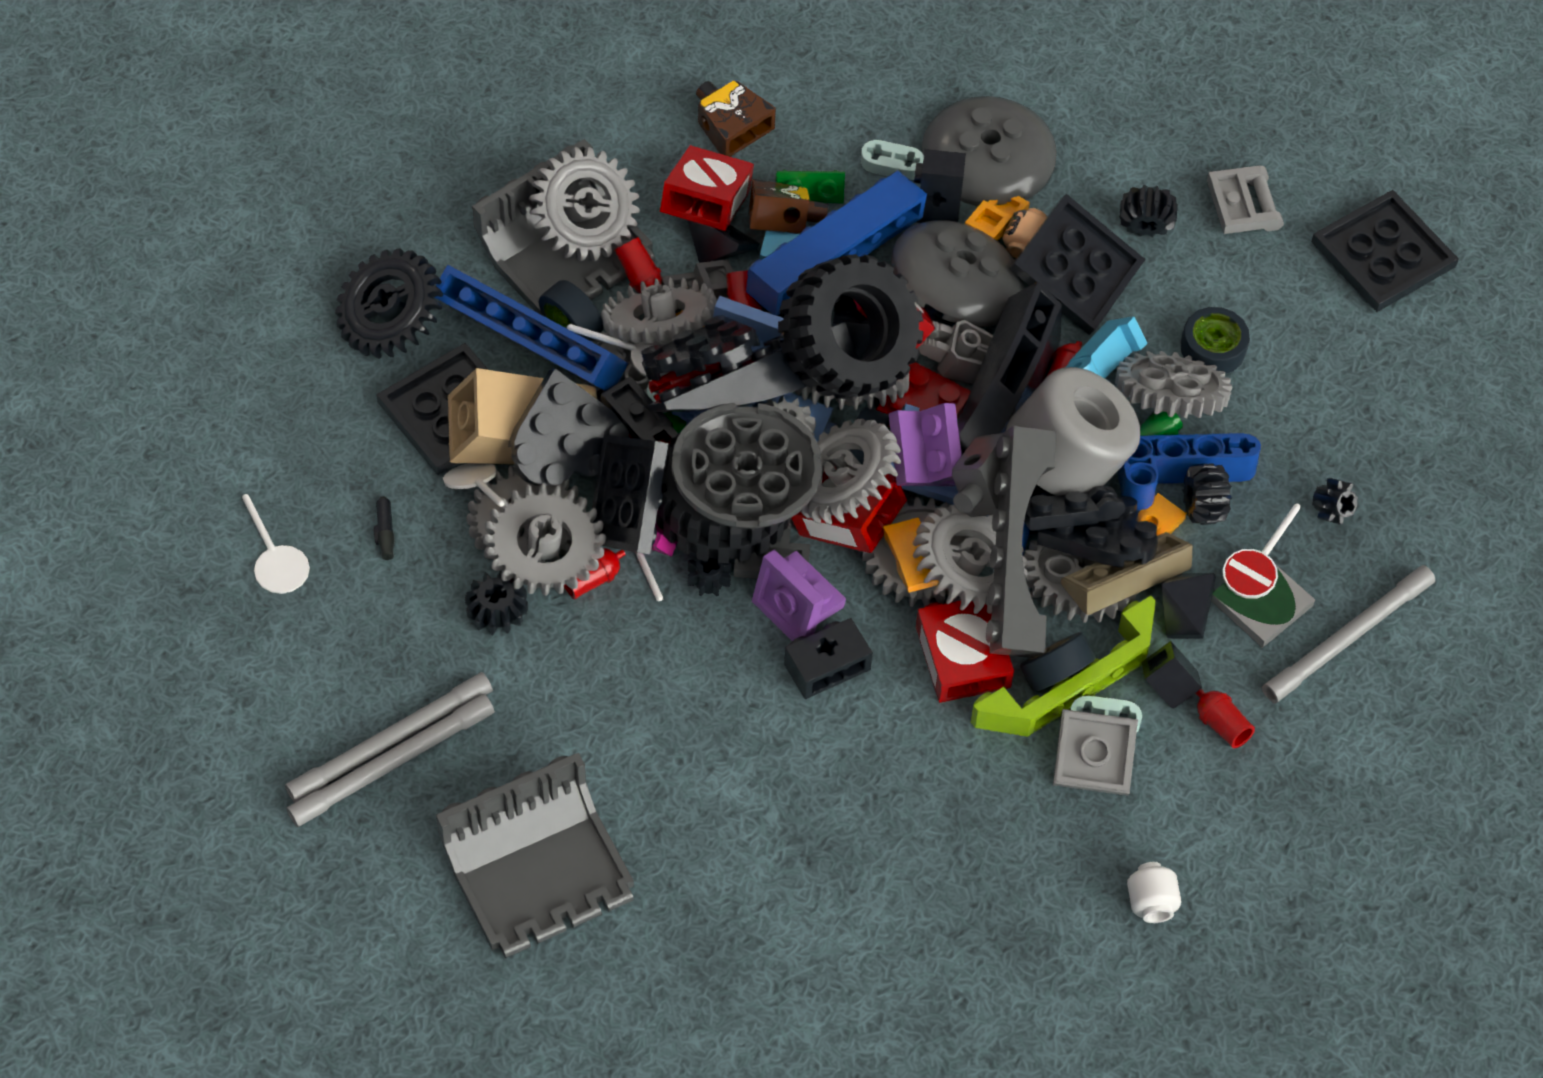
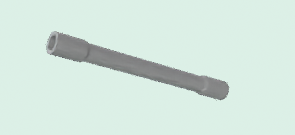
(1292, 676)
(321, 776)
(321, 800)

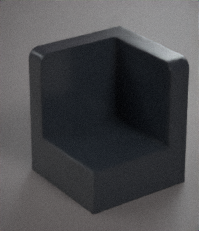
(1171, 675)

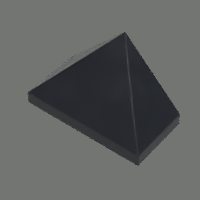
(717, 244)
(1187, 604)

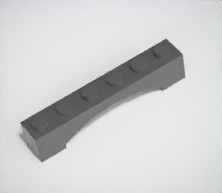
(1015, 622)

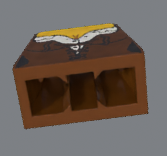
(733, 116)
(769, 207)

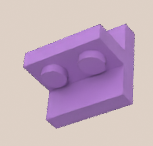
(927, 445)
(794, 594)

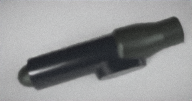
(384, 529)

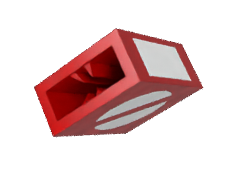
(707, 187)
(860, 532)
(959, 652)

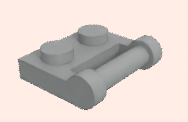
(1235, 203)

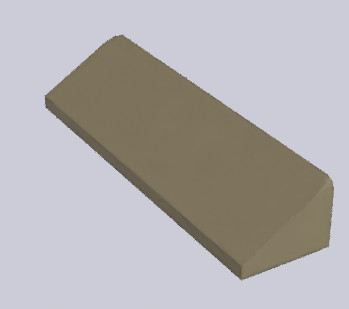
(1105, 585)

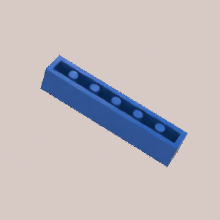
(853, 229)
(530, 329)

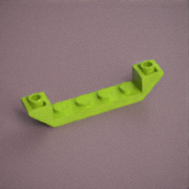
(1003, 714)

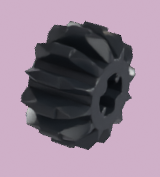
(1148, 211)
(1207, 494)
(486, 612)

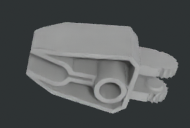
(957, 349)

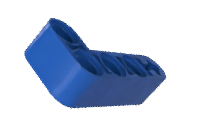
(1168, 458)

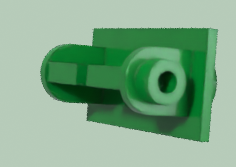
(821, 185)

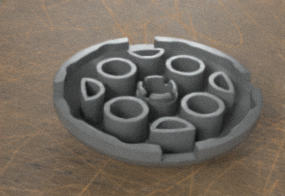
(1012, 167)
(956, 271)
(746, 465)

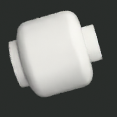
(1154, 892)

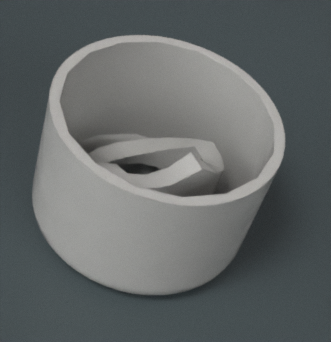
(1092, 428)

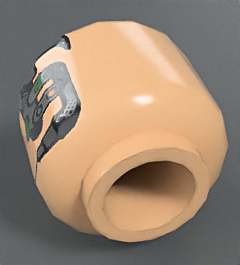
(1021, 229)

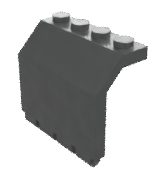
(529, 262)
(534, 856)

